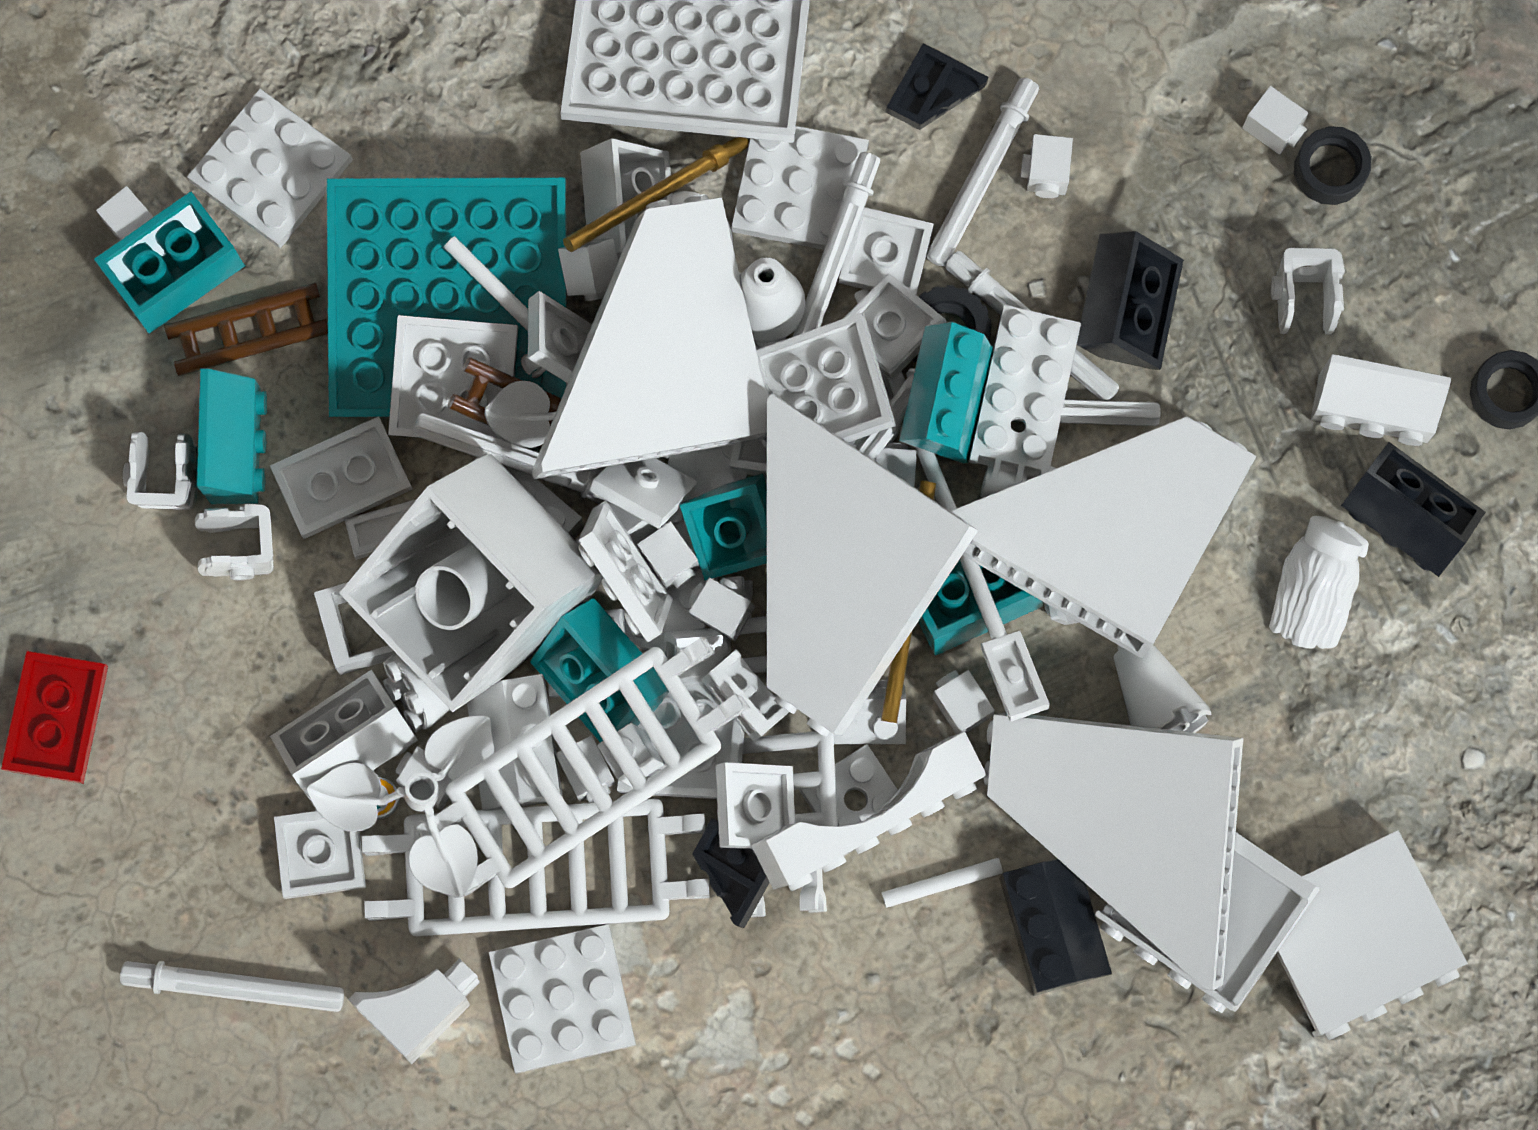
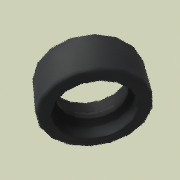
(1341, 138)
(1483, 404)

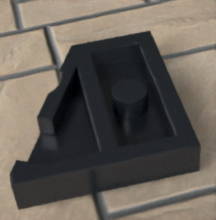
(933, 88)
(732, 873)

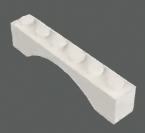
(803, 848)

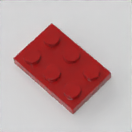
(54, 717)

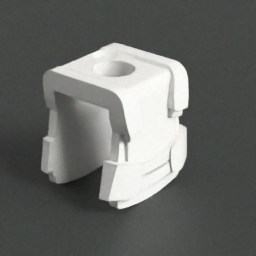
(1325, 267)
(136, 474)
(237, 566)

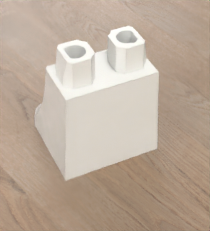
(420, 1011)

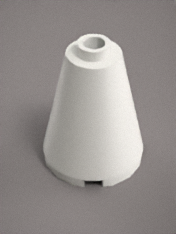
(772, 299)
(1157, 693)

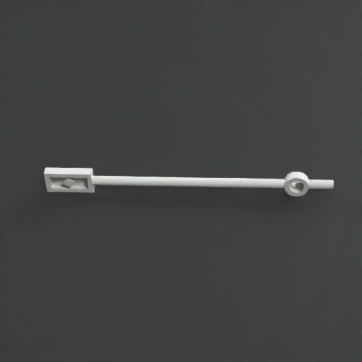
(1004, 654)

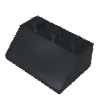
(1130, 300)
(1413, 509)
(1054, 926)

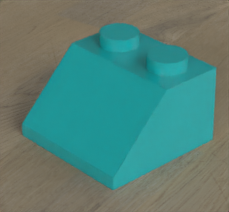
(729, 526)

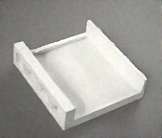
(1262, 913)
(1367, 938)

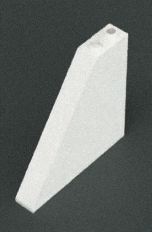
(667, 352)
(1114, 529)
(846, 567)
(1135, 818)

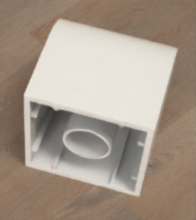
(471, 581)

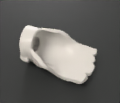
(1318, 584)

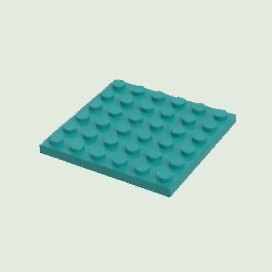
(392, 262)

